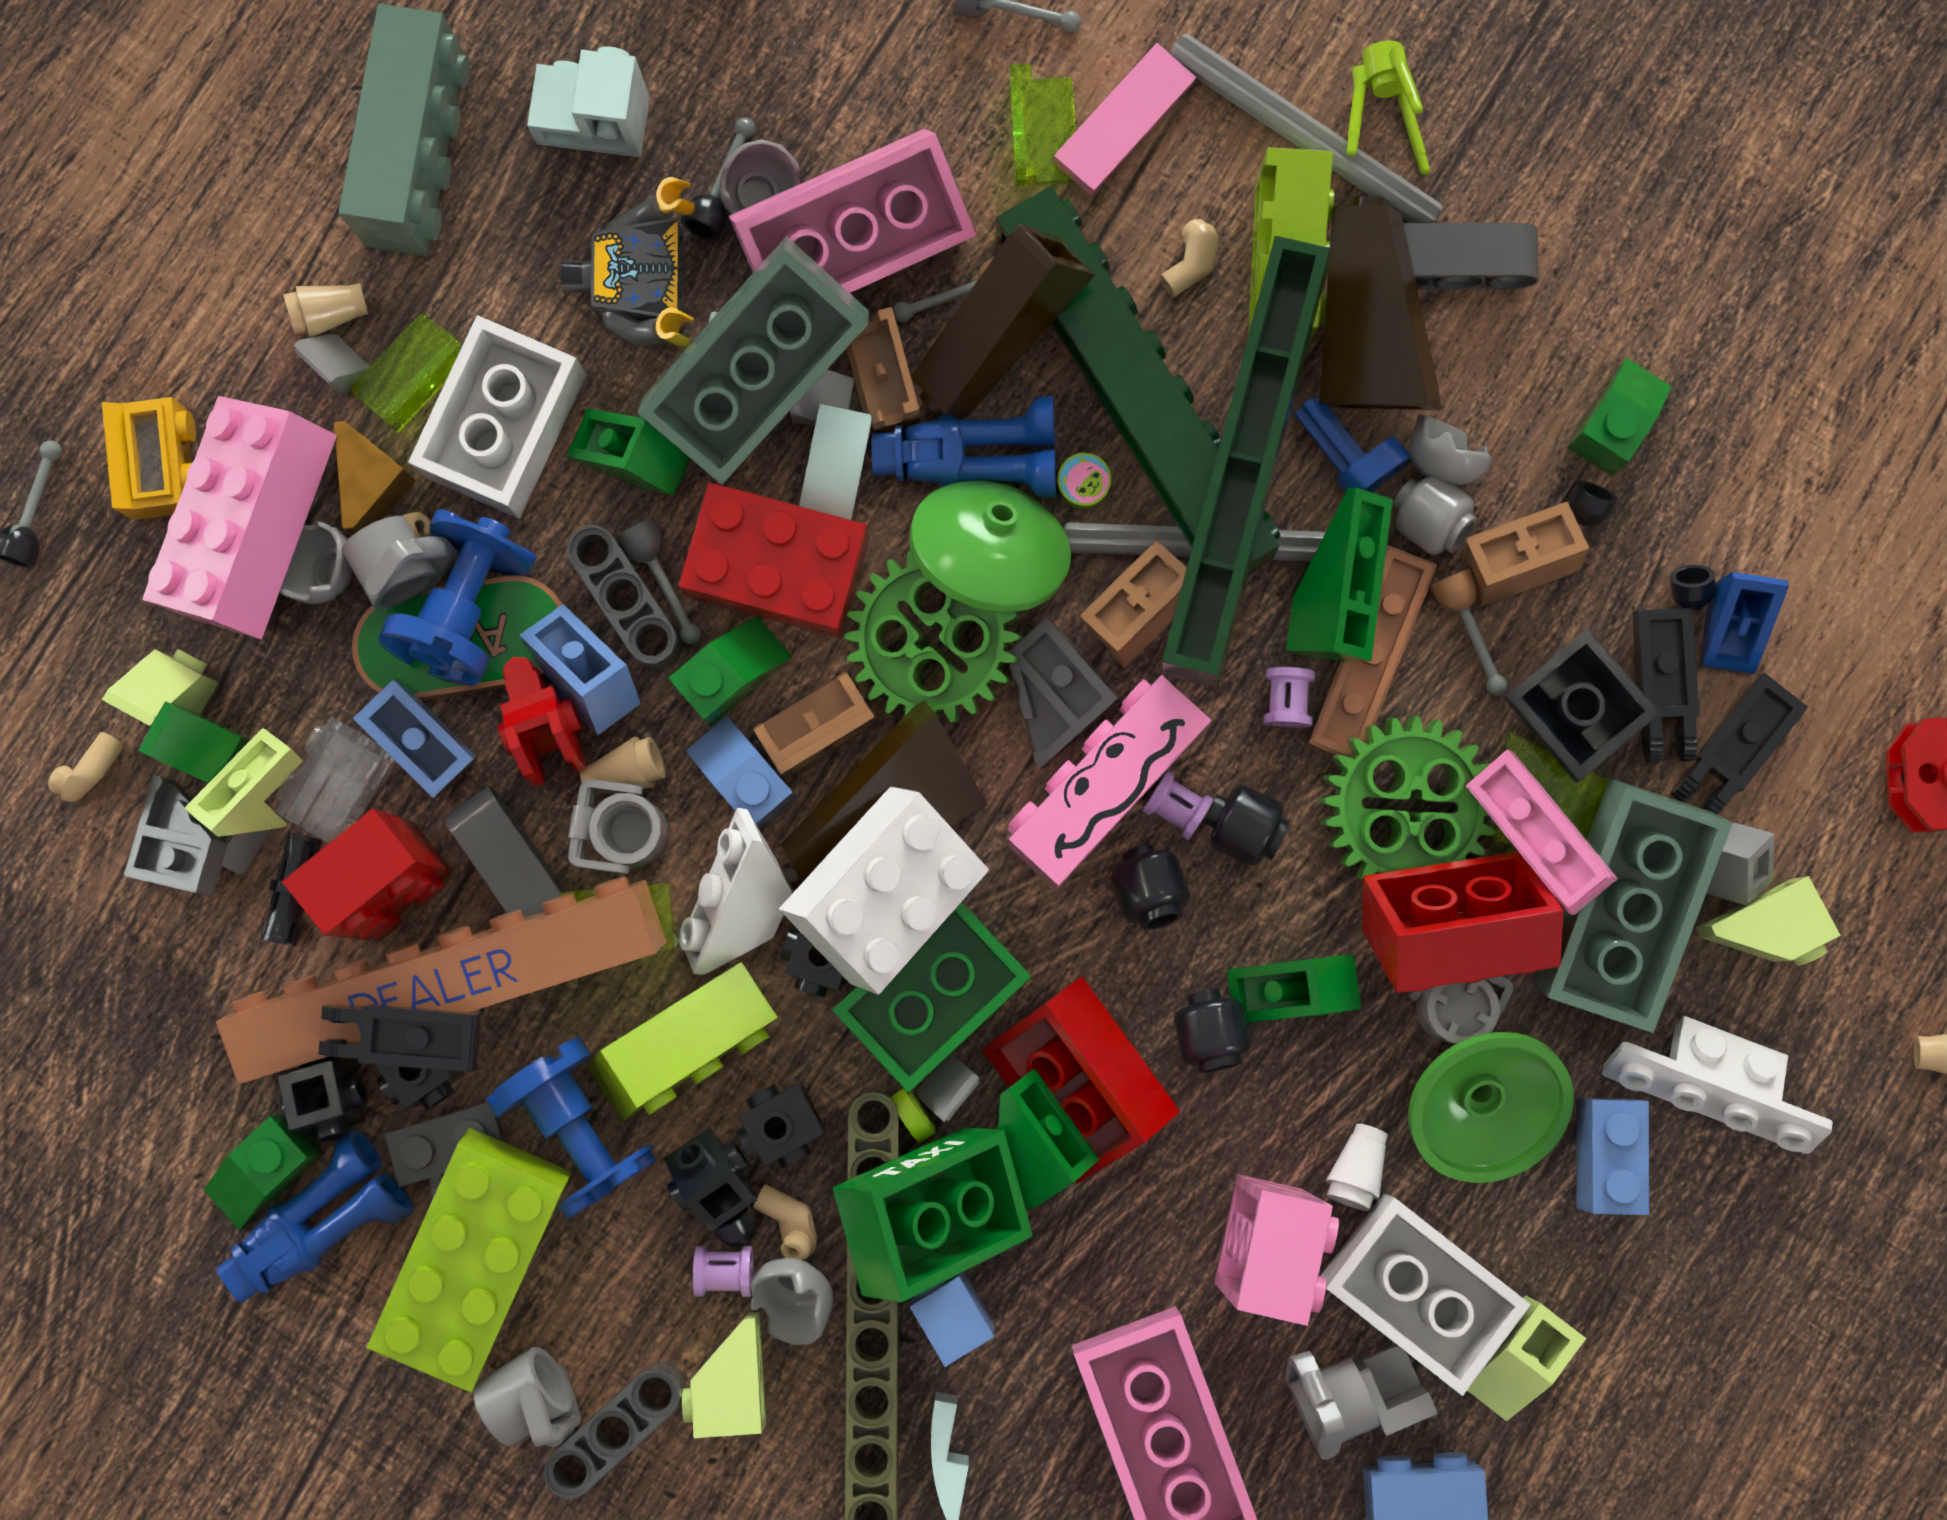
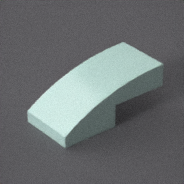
(835, 461)
(948, 1467)

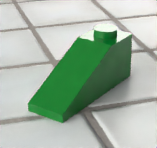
(1341, 588)

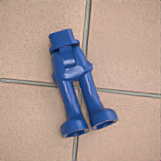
(937, 455)
(288, 1245)

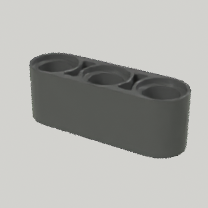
(1473, 255)
(613, 575)
(503, 853)
(596, 1449)

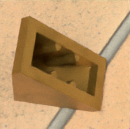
(367, 479)

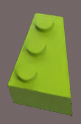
(1290, 203)
(682, 1043)

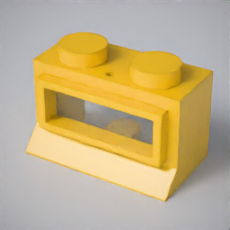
(147, 455)

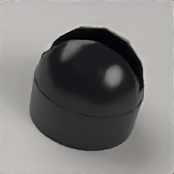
(1591, 503)
(1692, 586)
(738, 1229)

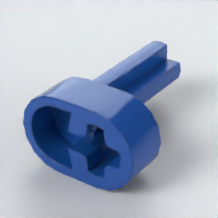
(1355, 467)

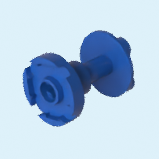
(449, 614)
(560, 1110)

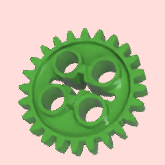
(900, 672)
(1411, 757)

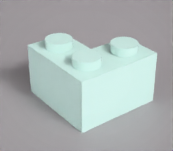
(591, 103)

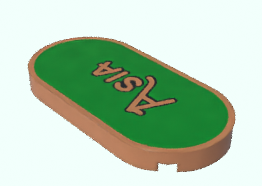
(507, 609)

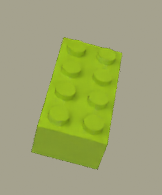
(468, 1259)

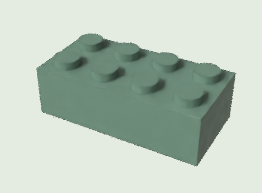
(404, 131)
(754, 361)
(1632, 936)

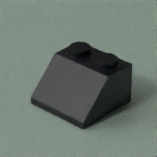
(1581, 705)

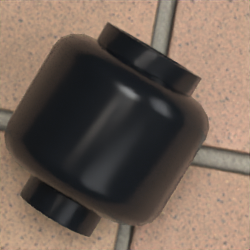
(1246, 825)
(1150, 887)
(1212, 1031)

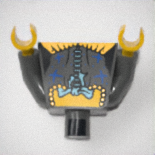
(638, 270)

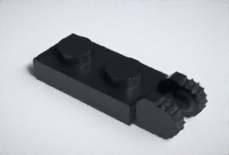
(1667, 677)
(1742, 742)
(406, 1036)

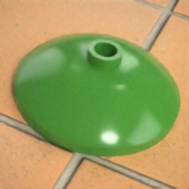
(990, 546)
(1502, 1125)

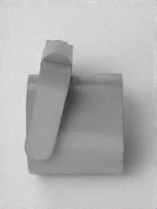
(396, 563)
(621, 828)
(1462, 1009)
(527, 1400)
(1330, 1401)

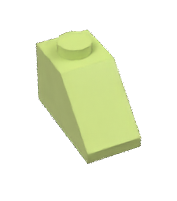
(160, 680)
(1777, 924)
(729, 1387)

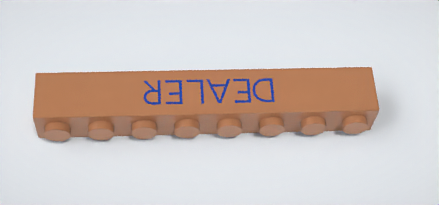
(454, 976)

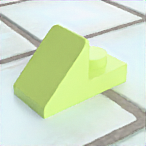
(237, 794)

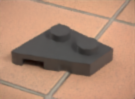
(1057, 690)
(173, 845)

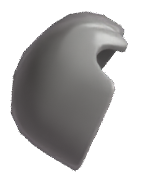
(756, 173)
(1442, 453)
(317, 566)
(794, 1298)

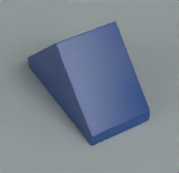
(1741, 621)

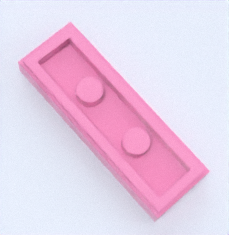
(1124, 119)
(1541, 832)

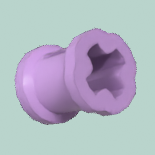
(1297, 714)
(1178, 805)
(723, 1271)

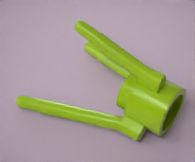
(1387, 75)

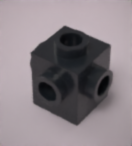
(809, 976)
(427, 1090)
(307, 1094)
(801, 1121)
(710, 1179)

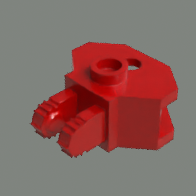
(537, 721)
(1922, 755)

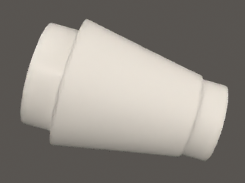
(1359, 1169)

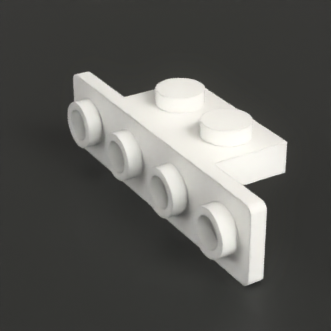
(1722, 1080)

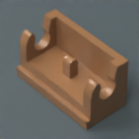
(883, 375)
(1525, 553)
(1137, 604)
(815, 725)

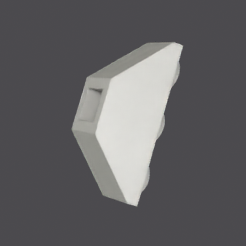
(735, 899)

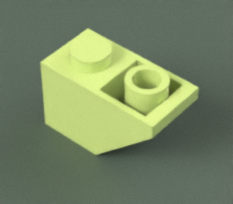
(1526, 1361)

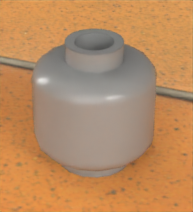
(1434, 515)

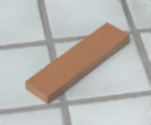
(1361, 686)

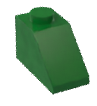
(1620, 418)
(629, 451)
(730, 669)
(191, 742)
(1296, 988)
(1041, 1140)
(261, 1170)

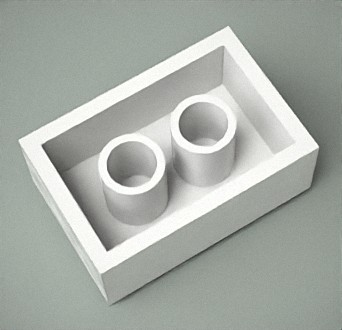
(498, 417)
(884, 889)
(1424, 1293)

